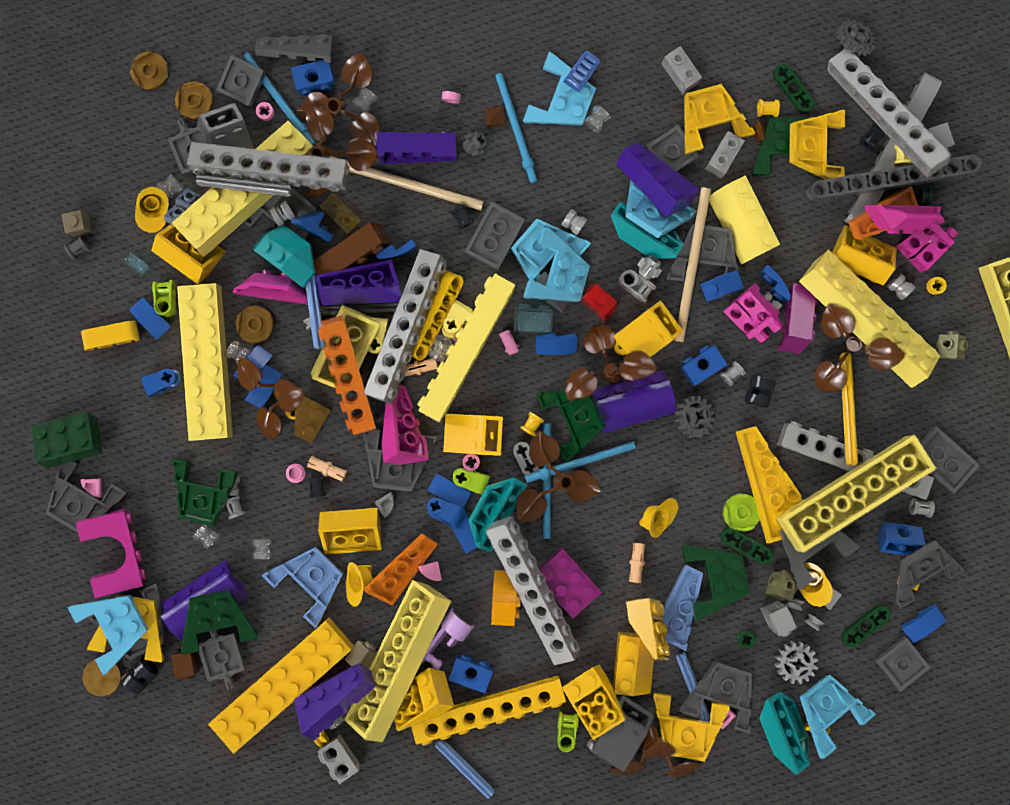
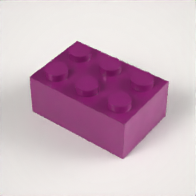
(568, 582)

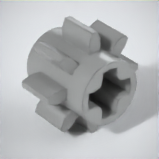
(649, 267)

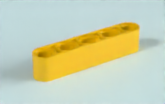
(443, 299)

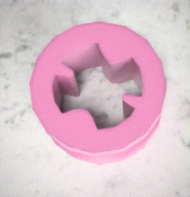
(263, 117)
(476, 465)

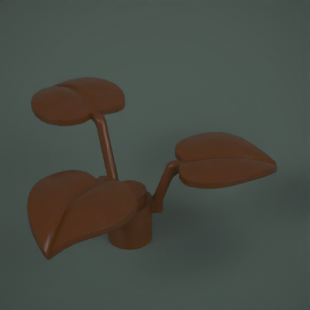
(358, 73)
(320, 123)
(600, 338)
(882, 351)
(286, 392)
(578, 484)
(656, 749)

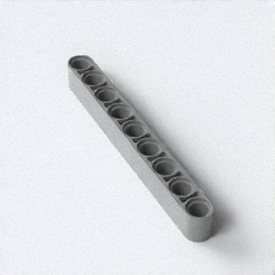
(918, 105)

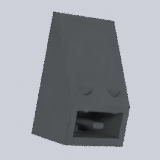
(225, 128)
(623, 740)

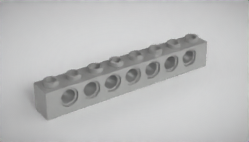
(888, 121)
(202, 153)
(403, 316)
(789, 440)
(526, 578)

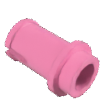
(509, 342)

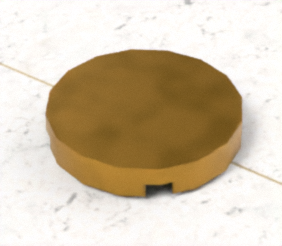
(151, 76)
(191, 105)
(260, 327)
(101, 684)

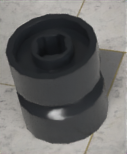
(762, 385)
(137, 678)

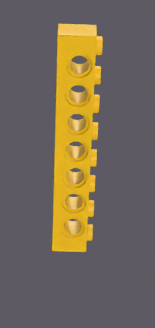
(552, 685)

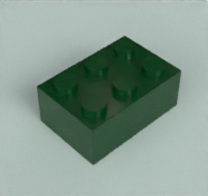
(66, 440)

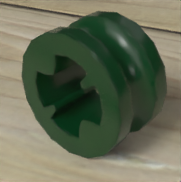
(924, 196)
(751, 640)

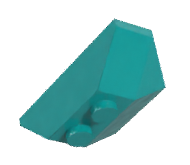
(663, 247)
(287, 253)
(494, 505)
(786, 732)

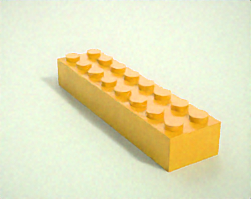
(281, 685)

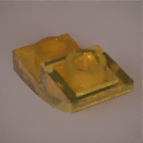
(340, 213)

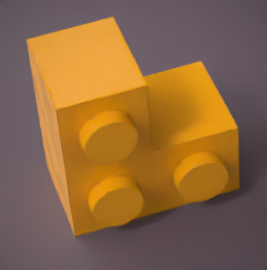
(505, 600)

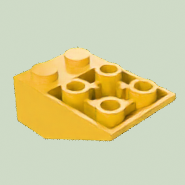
(649, 331)
(473, 434)
(647, 621)
(425, 699)
(595, 701)

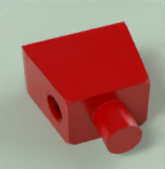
(599, 301)

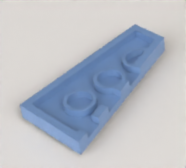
(679, 607)

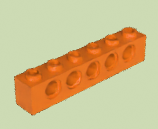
(337, 327)

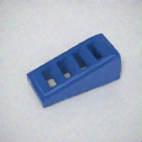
(587, 61)

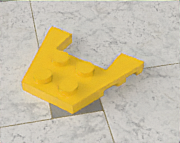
(707, 109)
(809, 144)
(149, 612)
(689, 736)

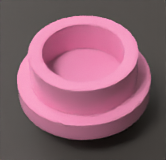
(295, 473)

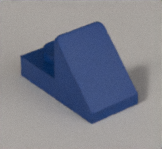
(311, 224)
(722, 285)

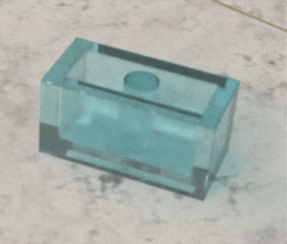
(138, 265)

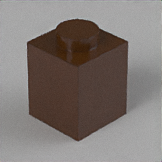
(185, 665)

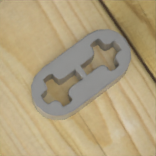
(521, 461)

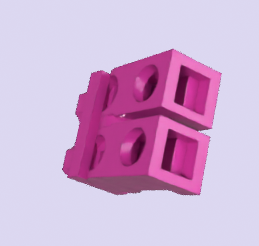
(934, 242)
(753, 314)

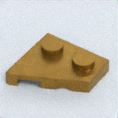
(309, 419)

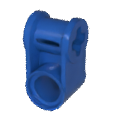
(159, 383)
(449, 513)

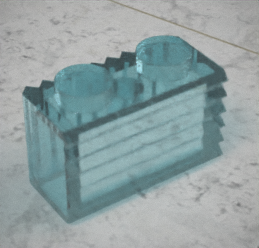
(533, 319)

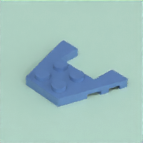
(315, 575)

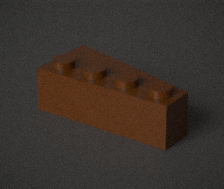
(354, 249)

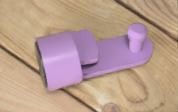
(456, 625)

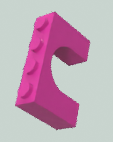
(117, 526)

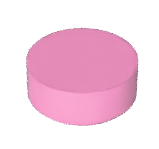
(451, 97)

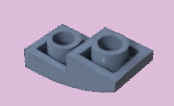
(182, 203)

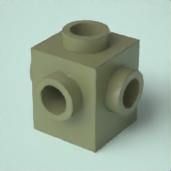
(952, 346)
(781, 586)

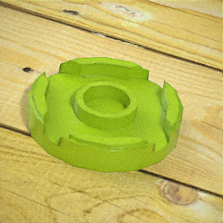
(737, 516)

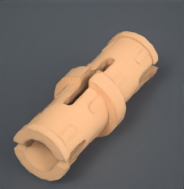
(430, 365)
(327, 468)
(637, 562)

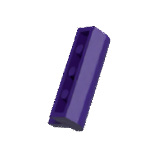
(635, 401)
(215, 580)

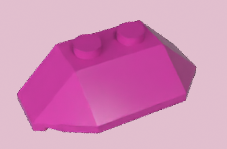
(903, 217)
(272, 287)

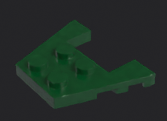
(775, 143)
(581, 418)
(199, 501)
(725, 578)
(211, 613)

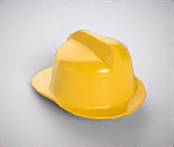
(150, 209)
(658, 518)
(357, 578)
(818, 591)

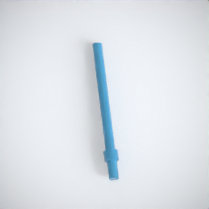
(301, 127)
(527, 162)
(544, 473)
(547, 485)

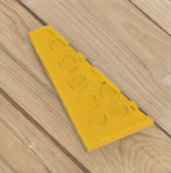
(769, 483)

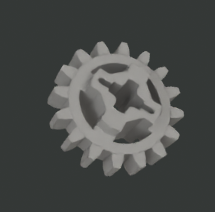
(795, 670)

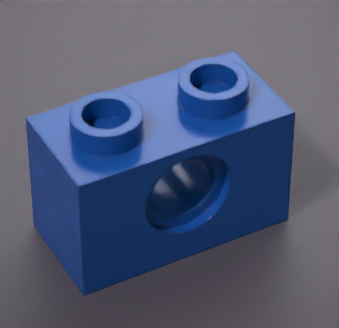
(303, 74)
(713, 360)
(900, 538)
(477, 682)

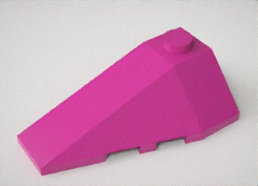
(401, 435)

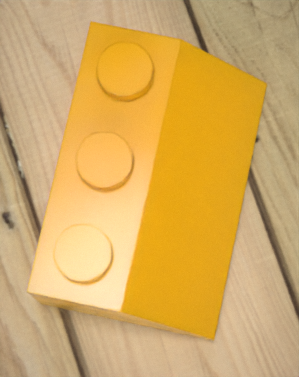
(182, 255)
(866, 256)
(350, 531)
(632, 666)

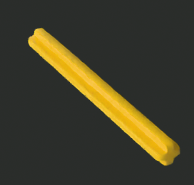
(849, 414)

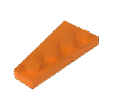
(864, 226)
(398, 574)

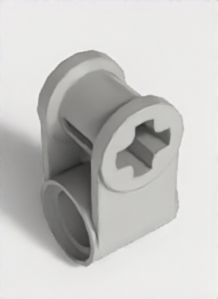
(637, 286)

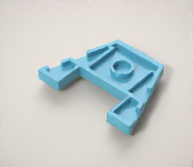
(567, 105)
(647, 215)
(534, 256)
(566, 274)
(119, 622)
(827, 703)

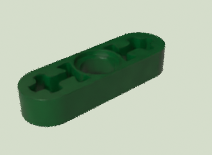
(801, 89)
(756, 557)
(873, 627)

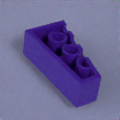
(416, 147)
(657, 180)
(360, 285)
(331, 699)

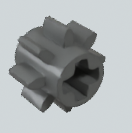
(474, 143)

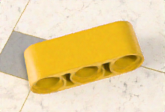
(110, 334)

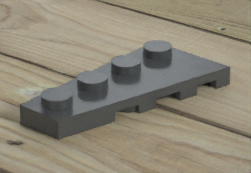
(303, 45)

